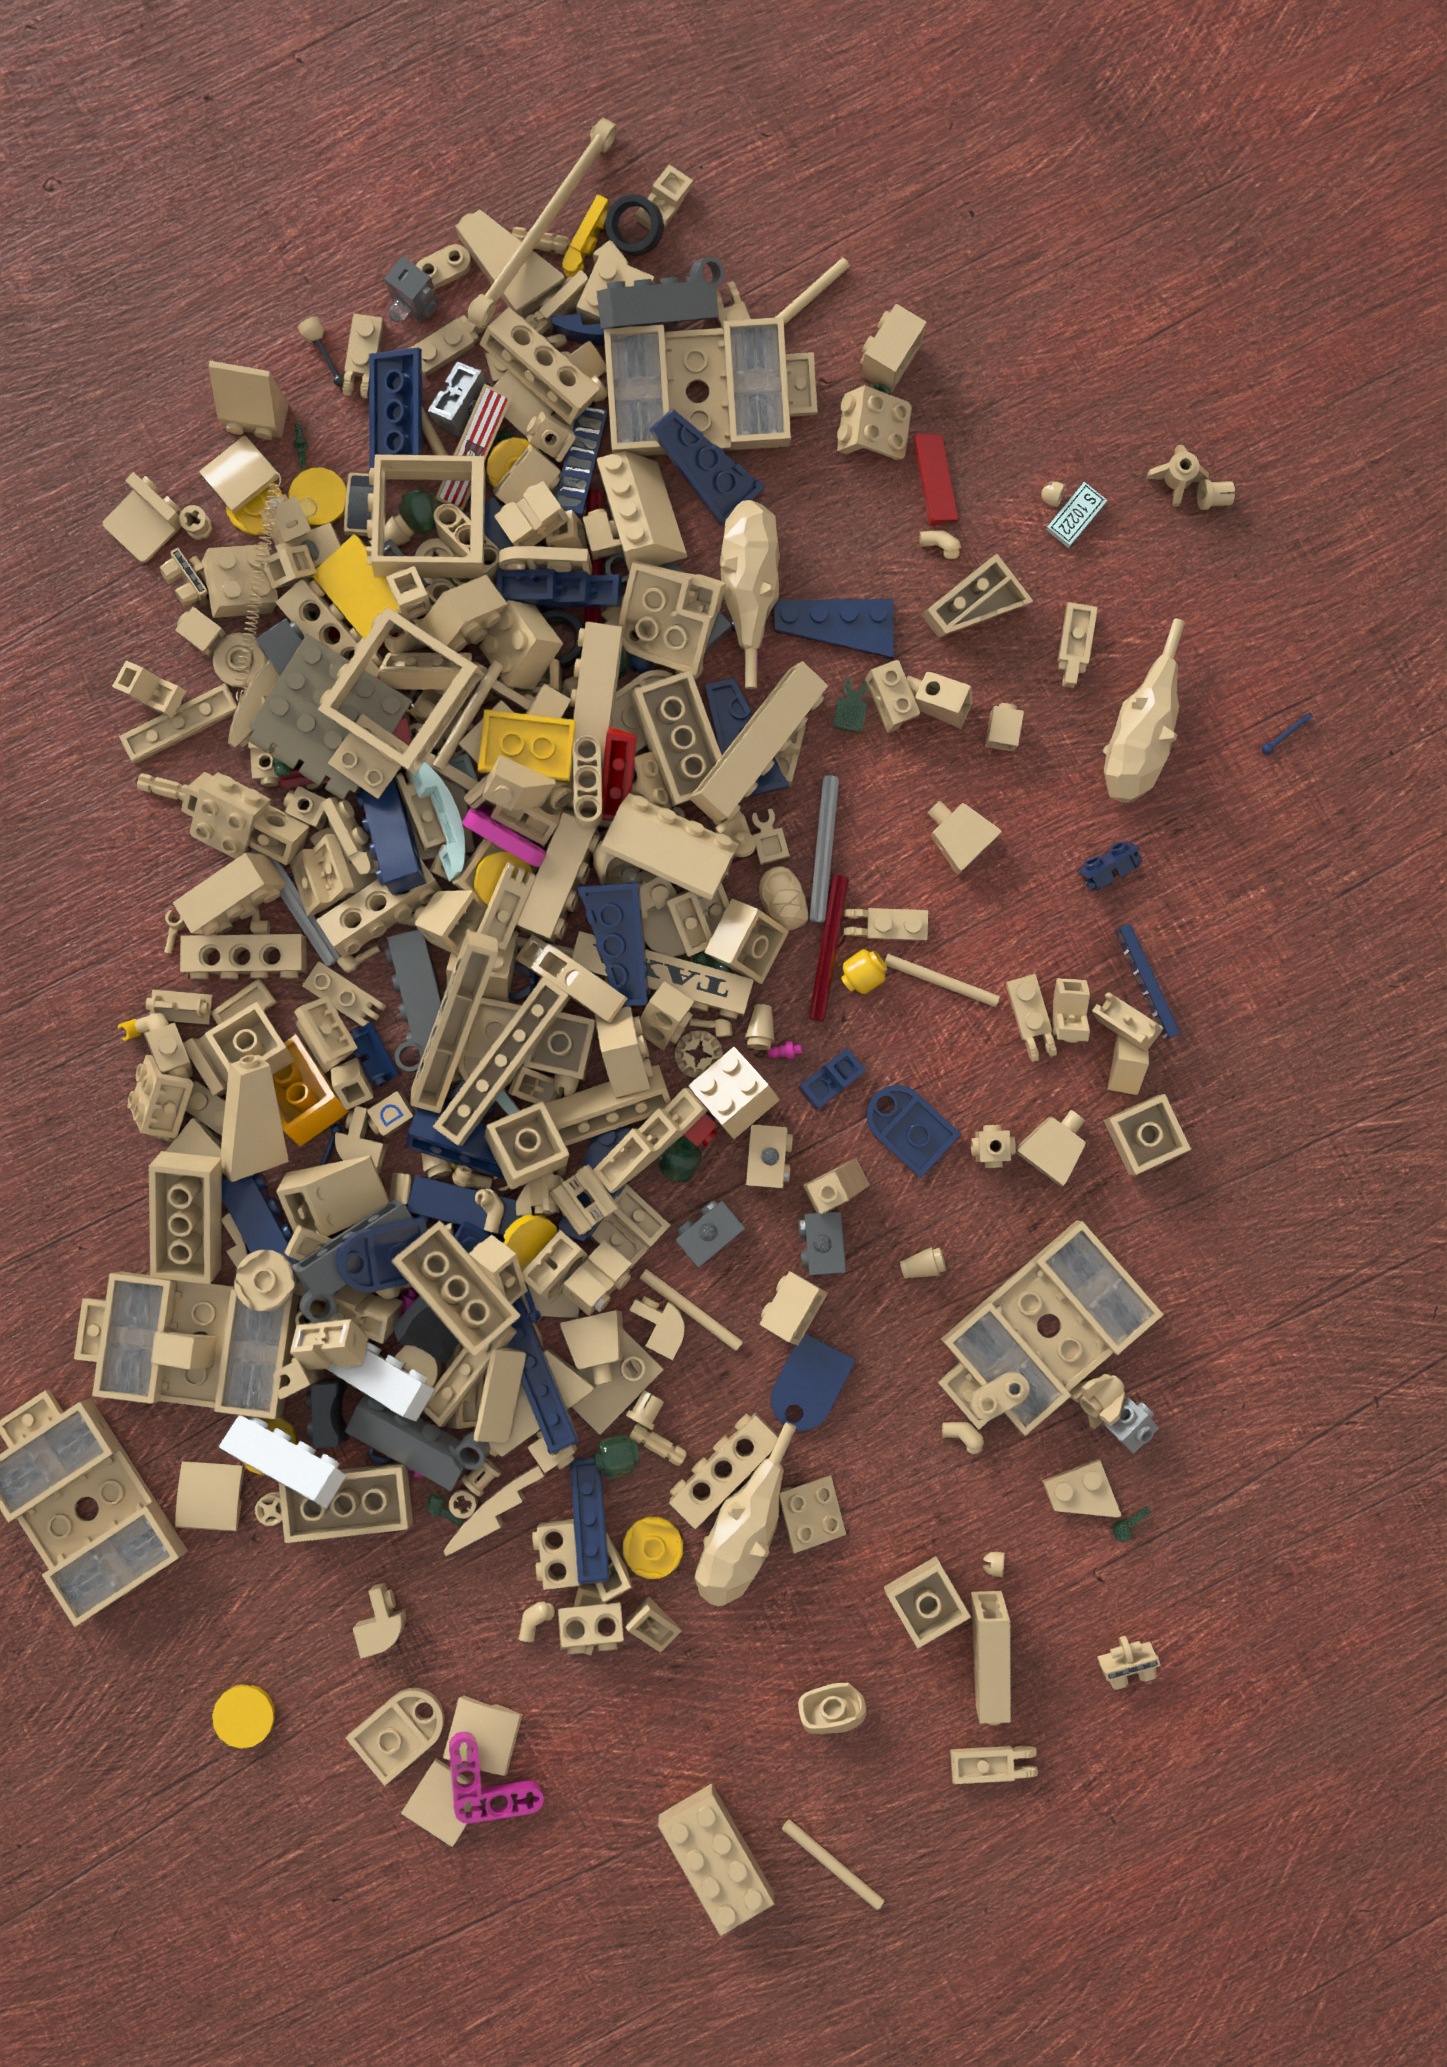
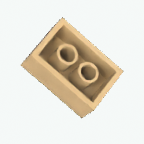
(230, 894)

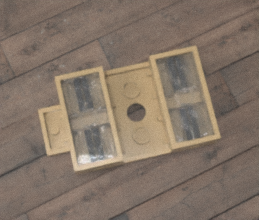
(742, 364)
(1098, 1316)
(247, 1352)
(45, 1473)

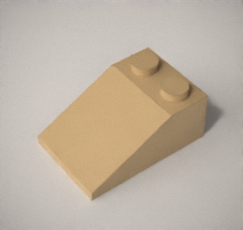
(248, 400)

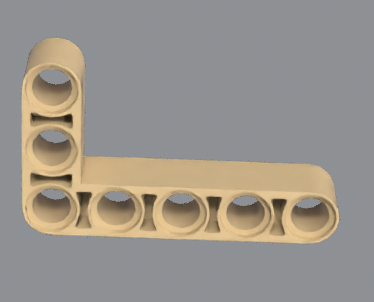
(454, 537)

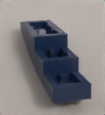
(560, 589)

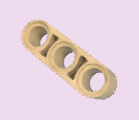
(587, 768)

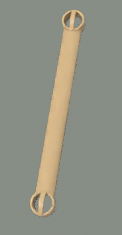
(483, 307)

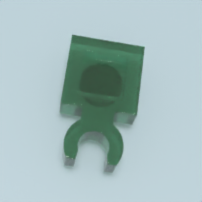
(850, 711)

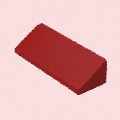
(935, 479)
(617, 770)

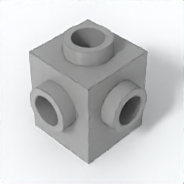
(1134, 1425)

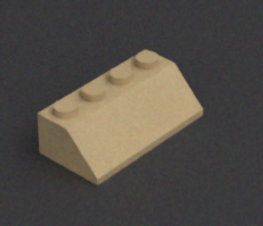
(641, 509)
(669, 846)
(456, 1288)

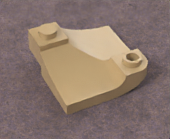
(670, 615)

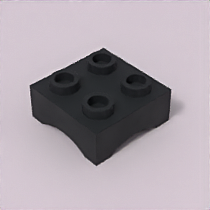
(426, 1331)
(327, 1422)

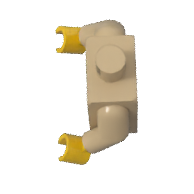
(163, 1043)

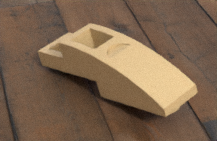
(250, 704)
(572, 978)

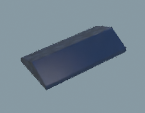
(395, 403)

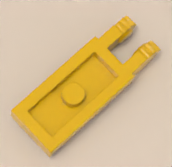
(585, 238)

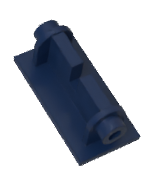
(1121, 857)
(377, 1064)

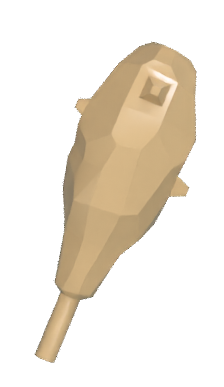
(751, 574)
(1145, 728)
(743, 1531)

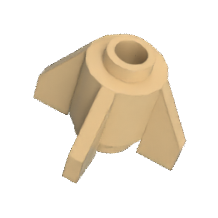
(1179, 472)
(537, 1195)
(1100, 1399)

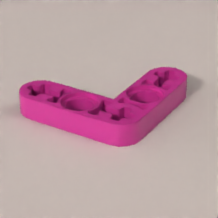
(481, 823)
(473, 1792)

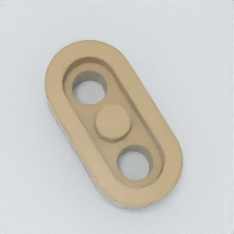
(444, 269)
(999, 1394)

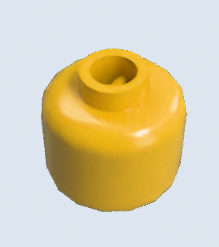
(864, 971)

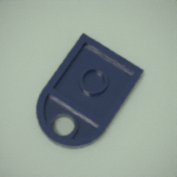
(911, 1129)
(376, 1251)
(810, 1380)

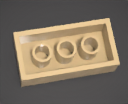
(677, 733)
(557, 880)
(185, 1217)
(366, 1503)
(716, 1859)

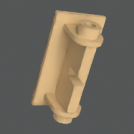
(181, 1006)

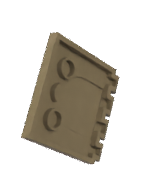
(304, 733)

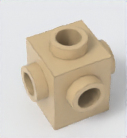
(981, 1146)
(546, 1460)

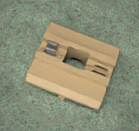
(566, 1199)

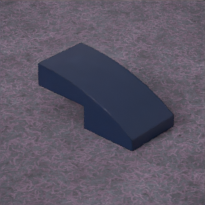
(575, 331)
(831, 1079)

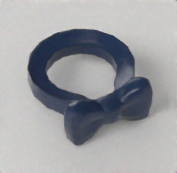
(528, 990)

